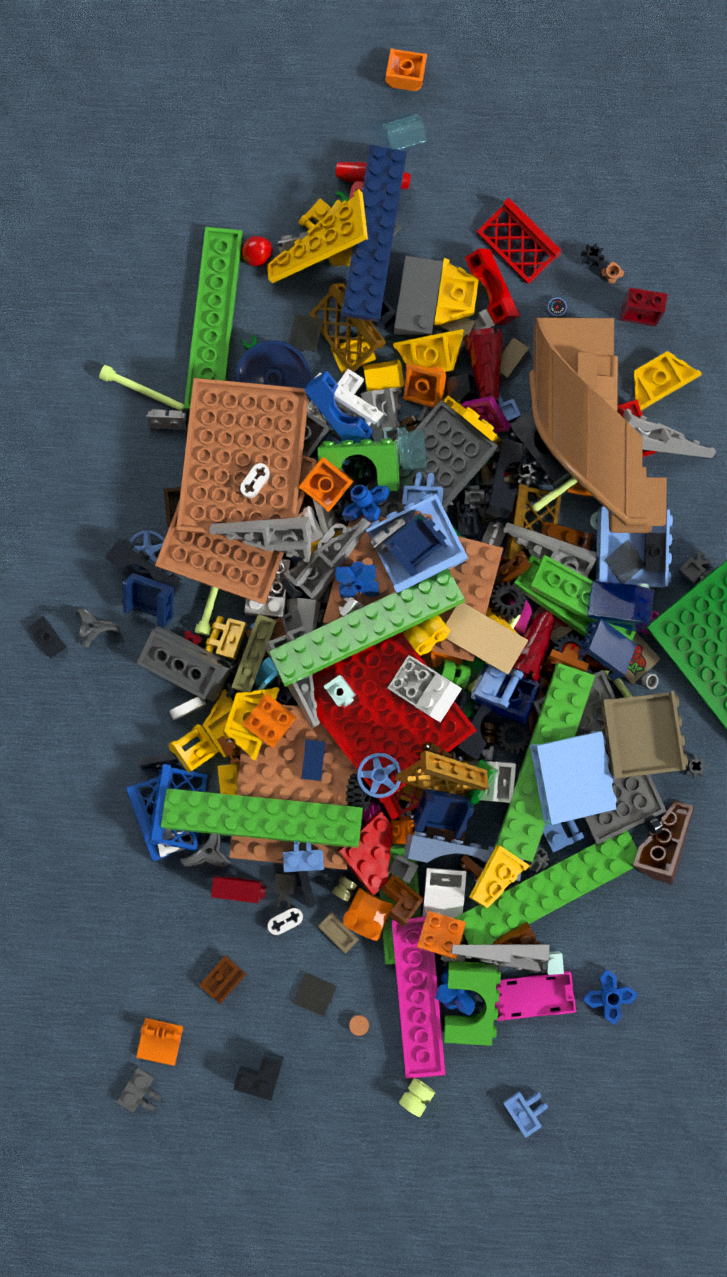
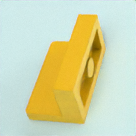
(383, 375)

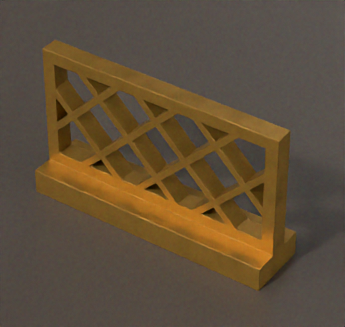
(364, 327)
(518, 516)
(444, 775)

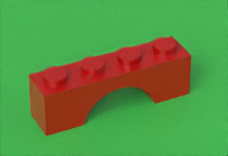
(485, 268)

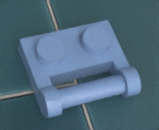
(492, 682)
(557, 837)

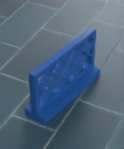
(165, 782)
(142, 815)

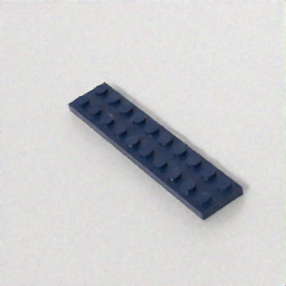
(371, 257)

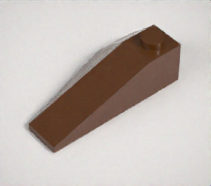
(662, 852)

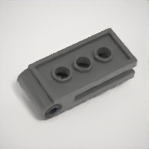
(213, 668)

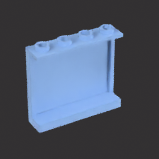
(609, 542)
(437, 561)
(573, 777)

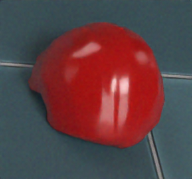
(256, 250)

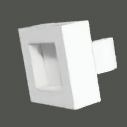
(351, 606)

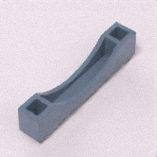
(426, 849)

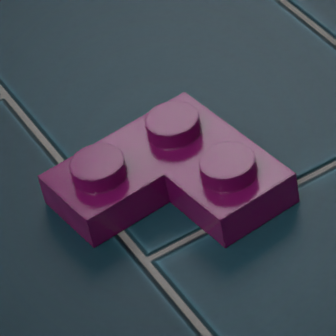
(490, 412)

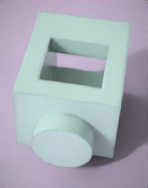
(334, 685)
(554, 964)

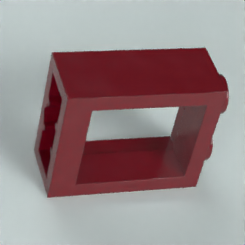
(646, 303)
(238, 889)

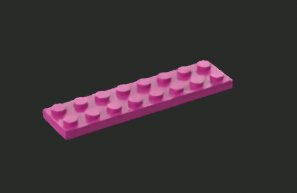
(417, 1002)

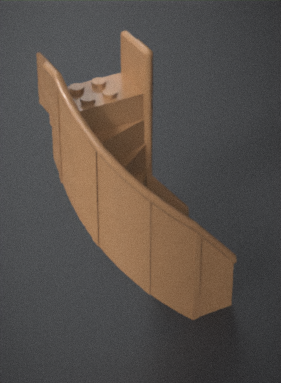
(579, 420)

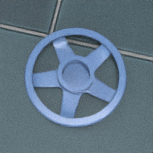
(147, 547)
(378, 775)

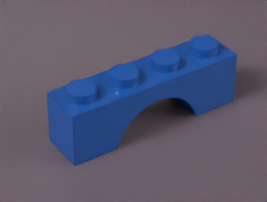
(322, 393)

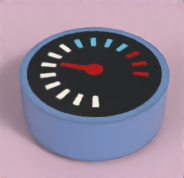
(557, 307)

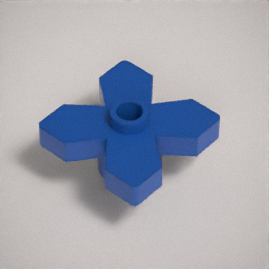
(365, 503)
(357, 579)
(621, 995)
(455, 998)

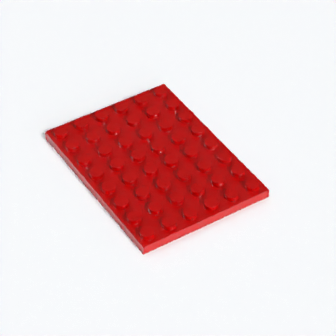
(380, 718)

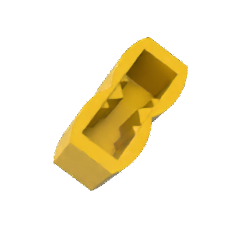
(426, 634)

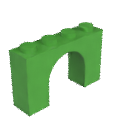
(382, 453)
(479, 1027)

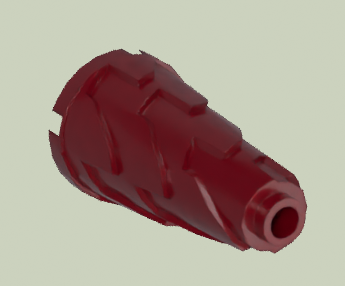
(485, 358)
(533, 654)

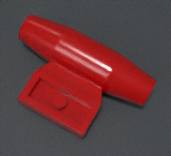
(355, 173)

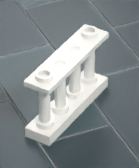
(354, 404)

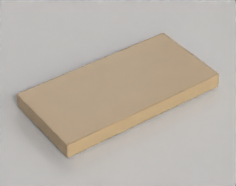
(485, 637)

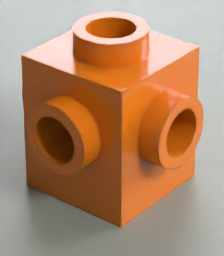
(401, 829)

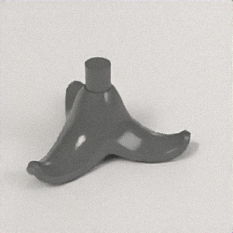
(91, 627)
(207, 851)

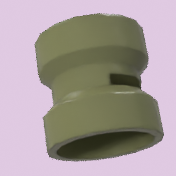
(344, 888)

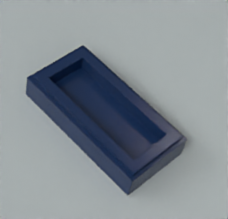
(313, 760)

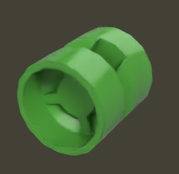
(449, 669)

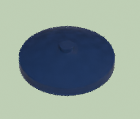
(274, 364)

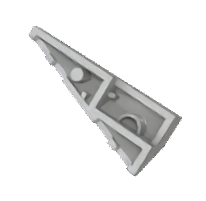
(387, 403)
(664, 439)
(283, 535)
(571, 556)
(318, 573)
(308, 611)
(303, 689)
(517, 956)

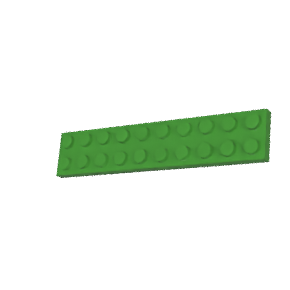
(214, 307)
(366, 627)
(556, 721)
(262, 818)
(550, 889)

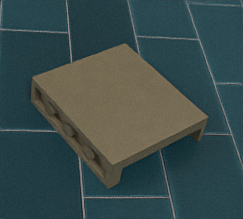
(644, 735)

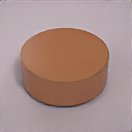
(359, 1025)

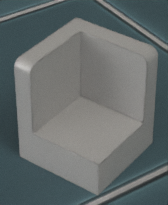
(483, 321)

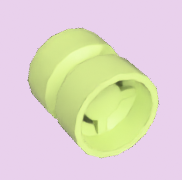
(418, 1095)

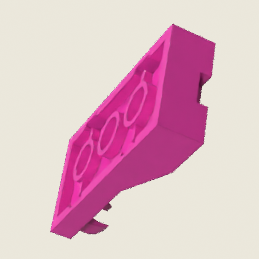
(535, 996)

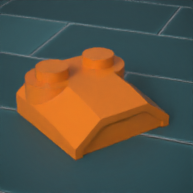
(405, 70)
(424, 384)
(326, 483)
(367, 915)

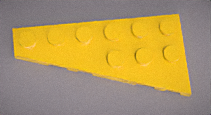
(327, 237)

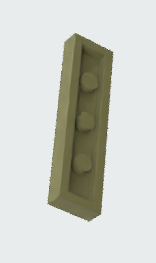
(253, 653)

